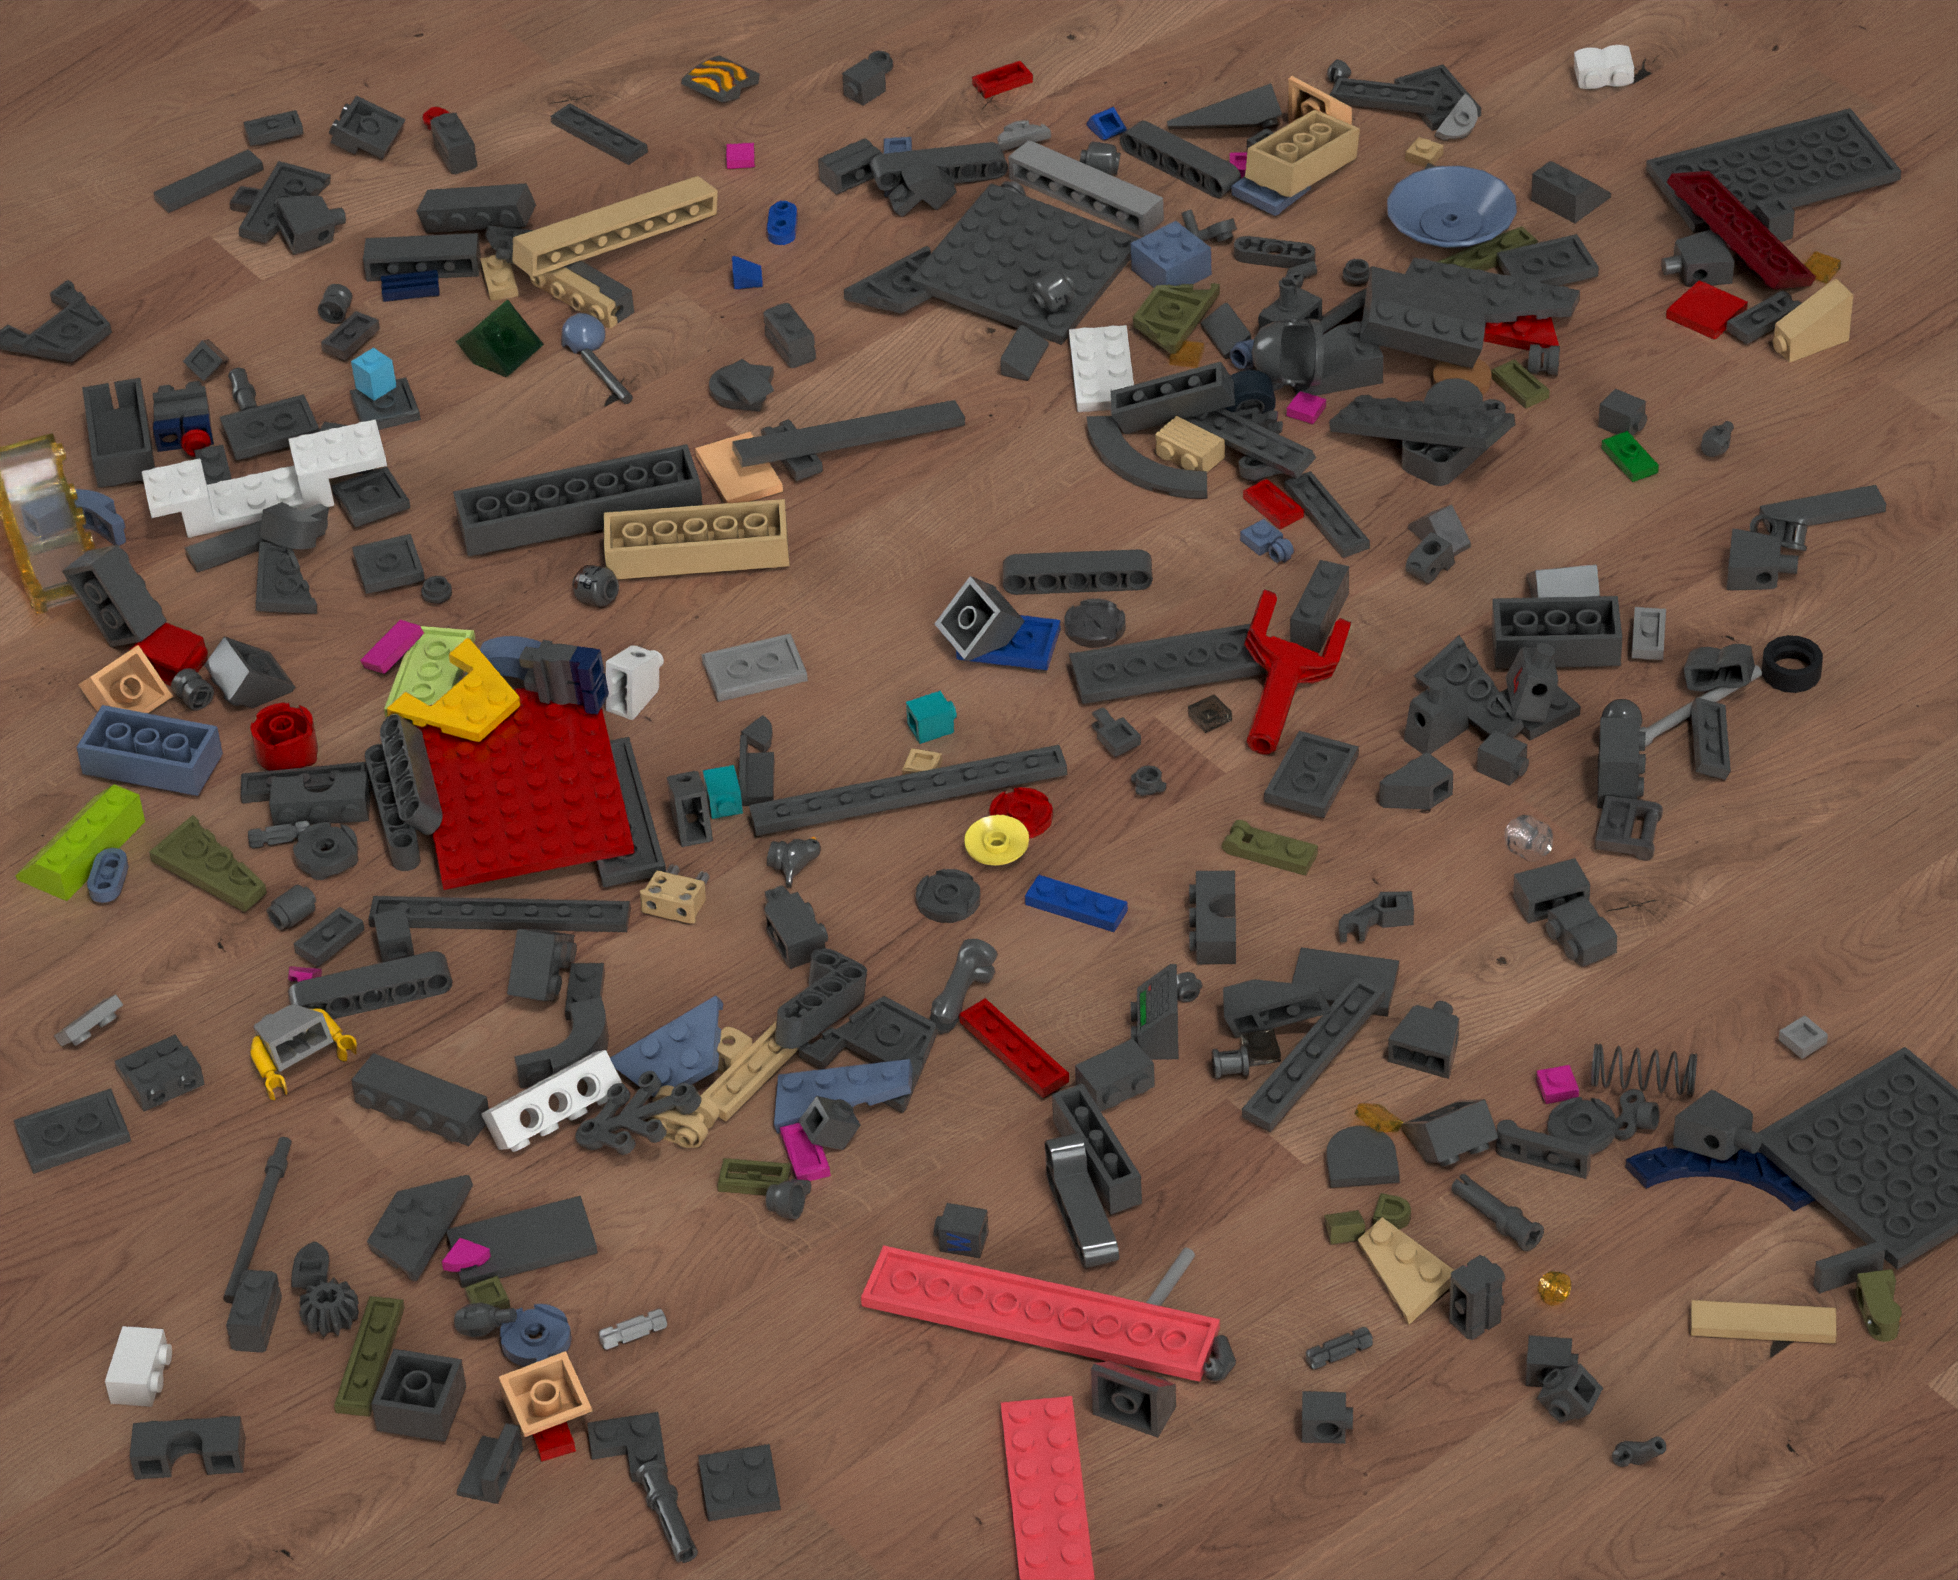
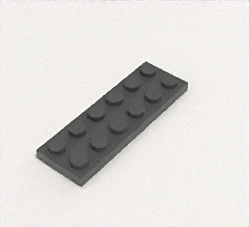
(1422, 422)
(1163, 664)
(647, 853)

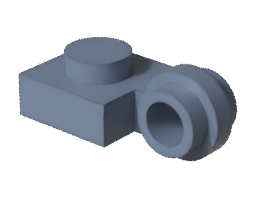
(1265, 538)

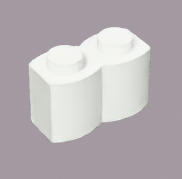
(1604, 67)

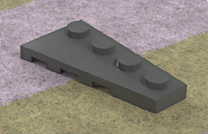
(284, 181)
(1485, 704)

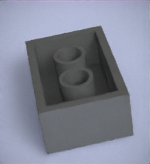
(114, 595)

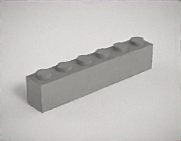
(1086, 188)

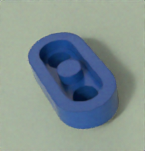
(782, 223)

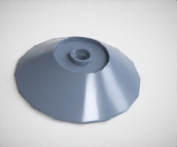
(1451, 206)

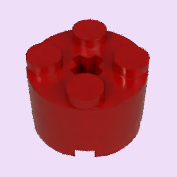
(284, 737)

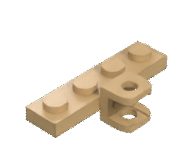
(745, 1068)

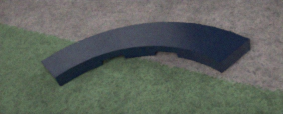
(1753, 1169)

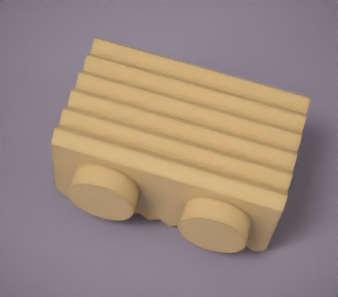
(1189, 445)

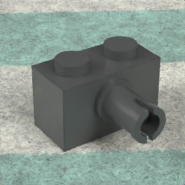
(1291, 304)

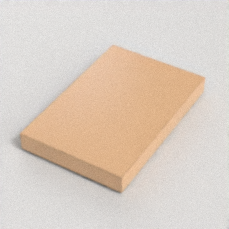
(731, 479)

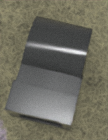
(1428, 561)

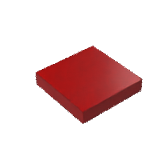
(1706, 309)

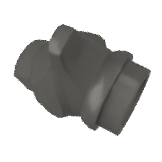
(792, 856)

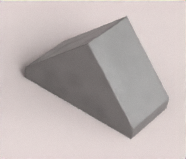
(1444, 524)

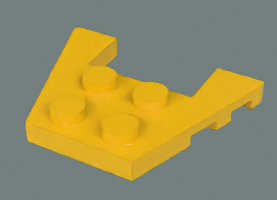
(471, 706)

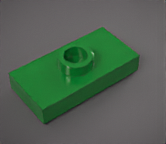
(1630, 456)

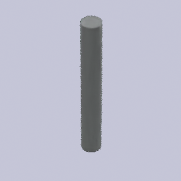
(604, 373)

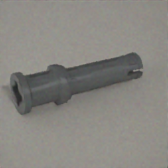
(1507, 1219)
(662, 1498)

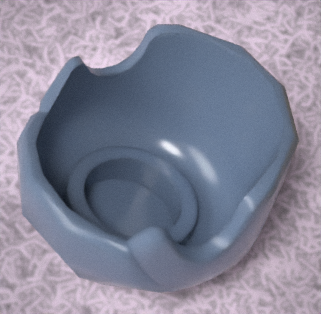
(582, 332)

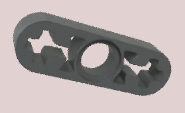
(1256, 251)

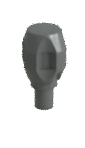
(1717, 439)
(481, 1319)

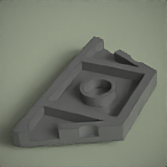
(890, 286)
(417, 1223)

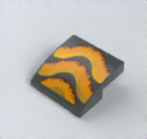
(720, 78)

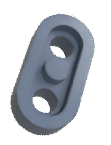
(107, 875)

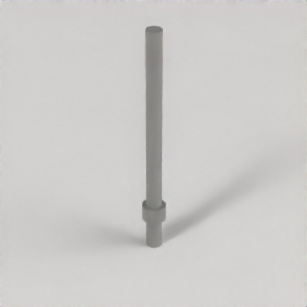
(1685, 712)

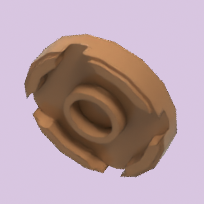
(1478, 375)

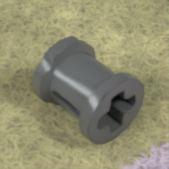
(1230, 1062)

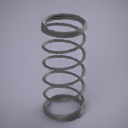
(1598, 1057)

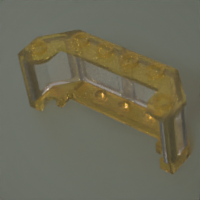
(41, 519)

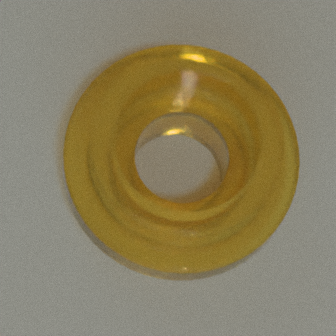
(1554, 1287)

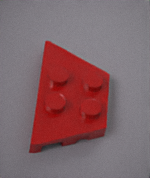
(1522, 333)

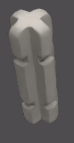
(632, 1329)

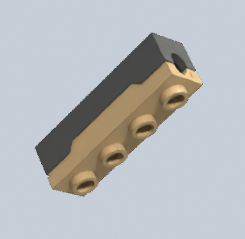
(588, 292)

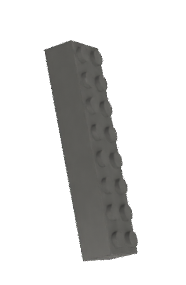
(574, 499)

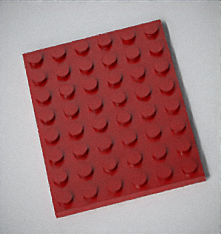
(527, 795)

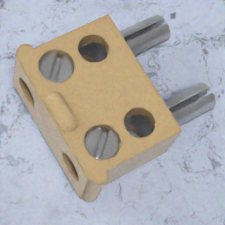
(674, 895)

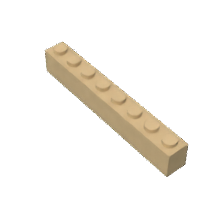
(614, 226)

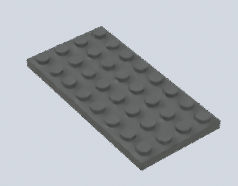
(1794, 161)

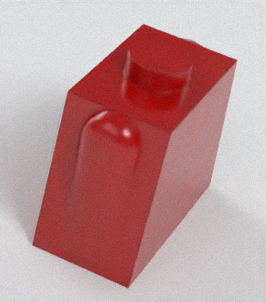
(172, 650)

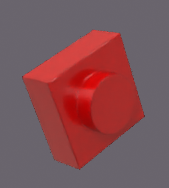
(554, 1442)

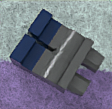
(179, 408)
(566, 675)

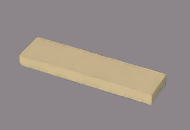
(1763, 1321)

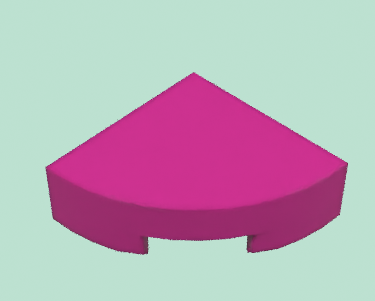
(301, 973)
(464, 1255)

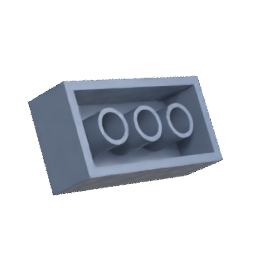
(149, 750)

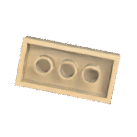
(1302, 153)

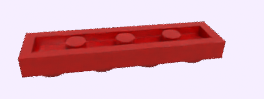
(1014, 1048)

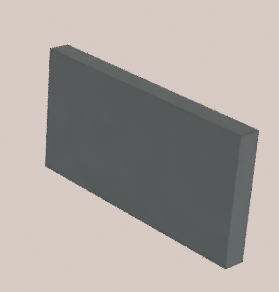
(527, 1239)

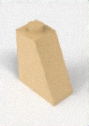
(1815, 323)

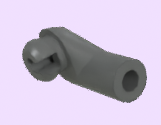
(1223, 1361)
(1638, 1452)

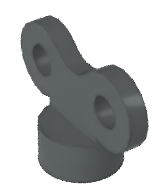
(1636, 1114)

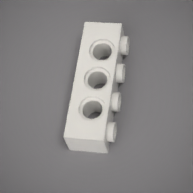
(504, 1118)

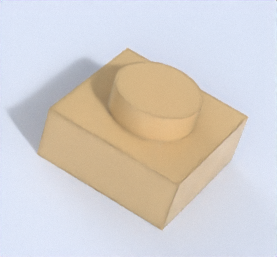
(1424, 152)

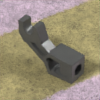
(1386, 910)

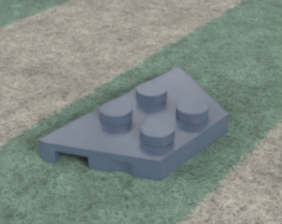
(679, 1050)

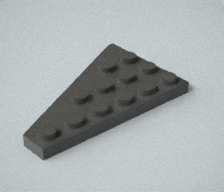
(1503, 294)

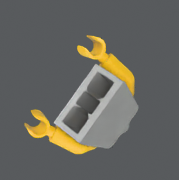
(292, 1036)

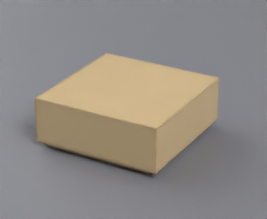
(921, 760)

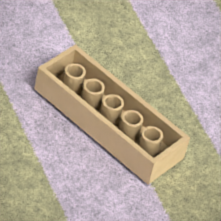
(696, 539)

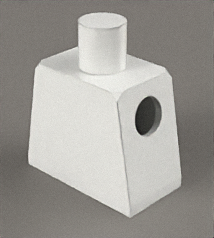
(632, 680)

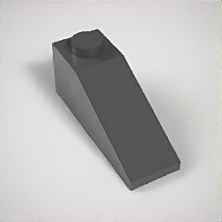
(1270, 1004)

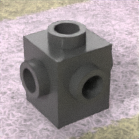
(1569, 1393)

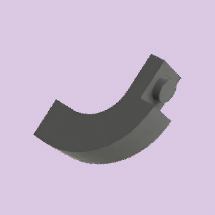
(586, 1037)

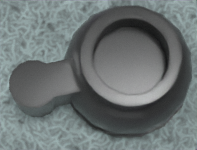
(788, 1198)

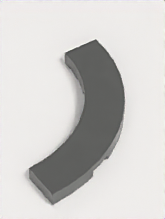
(1138, 469)

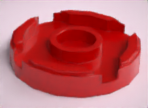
(1027, 806)

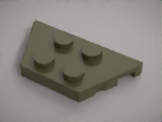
(1173, 313)

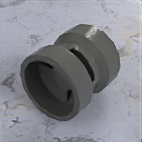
(335, 303)
(1550, 362)
(192, 689)

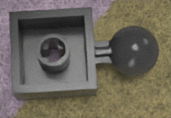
(1619, 752)

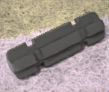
(276, 834)
(1339, 1347)

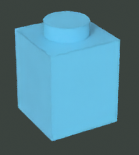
(373, 374)

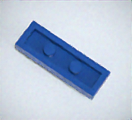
(1076, 903)

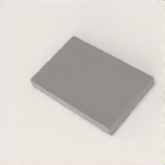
(754, 667)

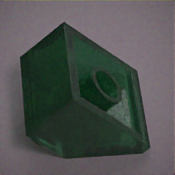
(500, 340)

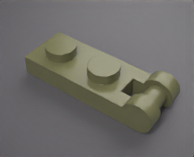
(1269, 848)

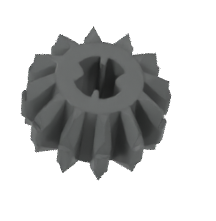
(329, 1307)

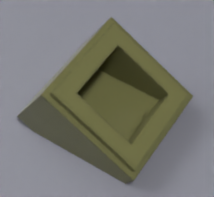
(1344, 1226)

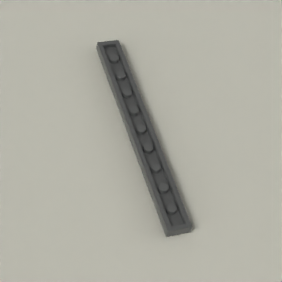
(907, 790)

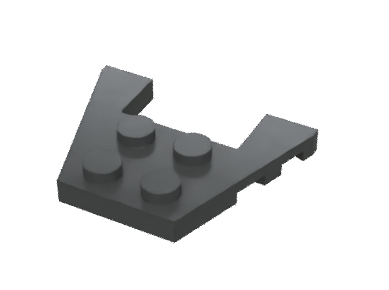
(65, 334)
(881, 1034)

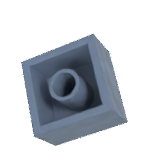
(1171, 257)

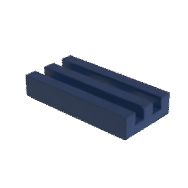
(410, 285)

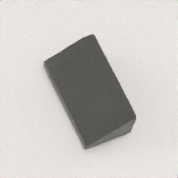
(1225, 329)
(1023, 354)

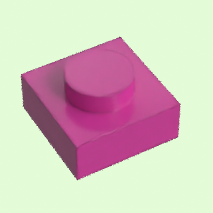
(1557, 1084)

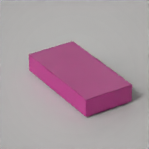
(392, 646)
(806, 1159)

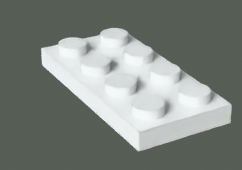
(1099, 365)

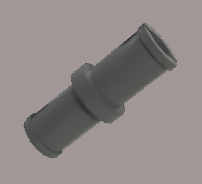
(243, 391)

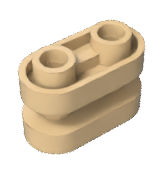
(686, 1129)

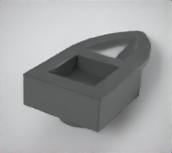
(310, 1266)

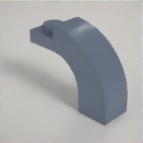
(101, 515)
(505, 653)

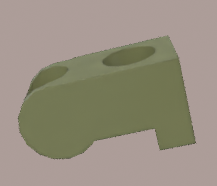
(1875, 1298)

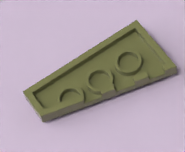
(202, 861)

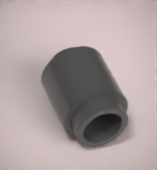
(291, 907)

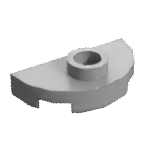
(1459, 121)
(1020, 132)

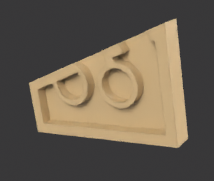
(1407, 1269)

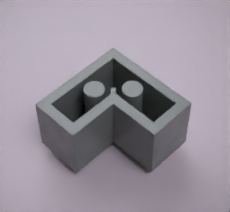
(537, 963)

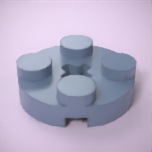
(544, 1319)

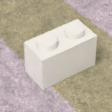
(138, 1366)

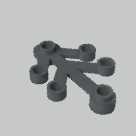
(597, 1131)

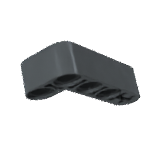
(1438, 462)
(833, 991)
(1079, 1201)

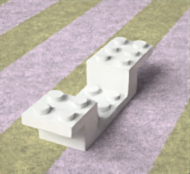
(242, 499)

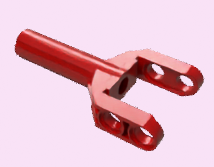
(1287, 667)

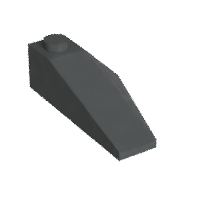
(1241, 111)

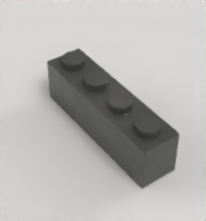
(476, 208)
(448, 254)
(1171, 396)
(420, 1099)
(1107, 1161)

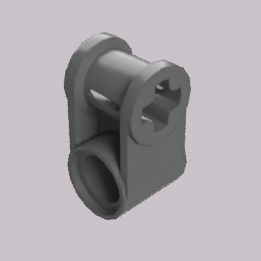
(1785, 529)

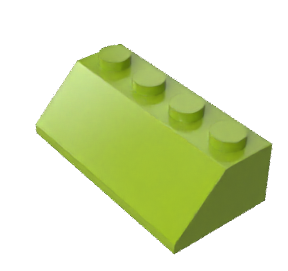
(69, 856)

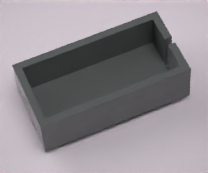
(118, 436)

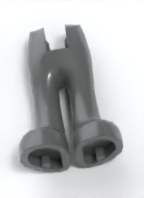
(972, 964)

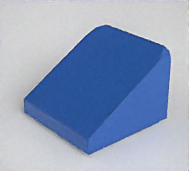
(1106, 124)
(746, 273)

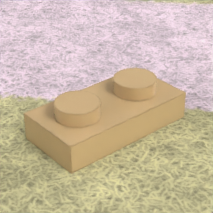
(498, 278)

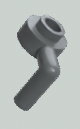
(1220, 231)

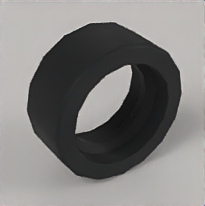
(1790, 679)

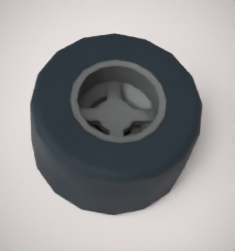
(1252, 391)

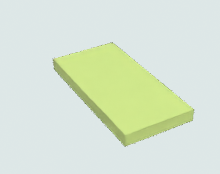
(426, 666)

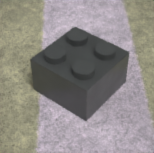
(419, 1395)

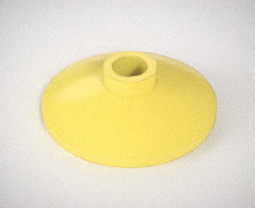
(996, 840)

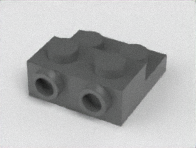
(366, 127)
(160, 1072)

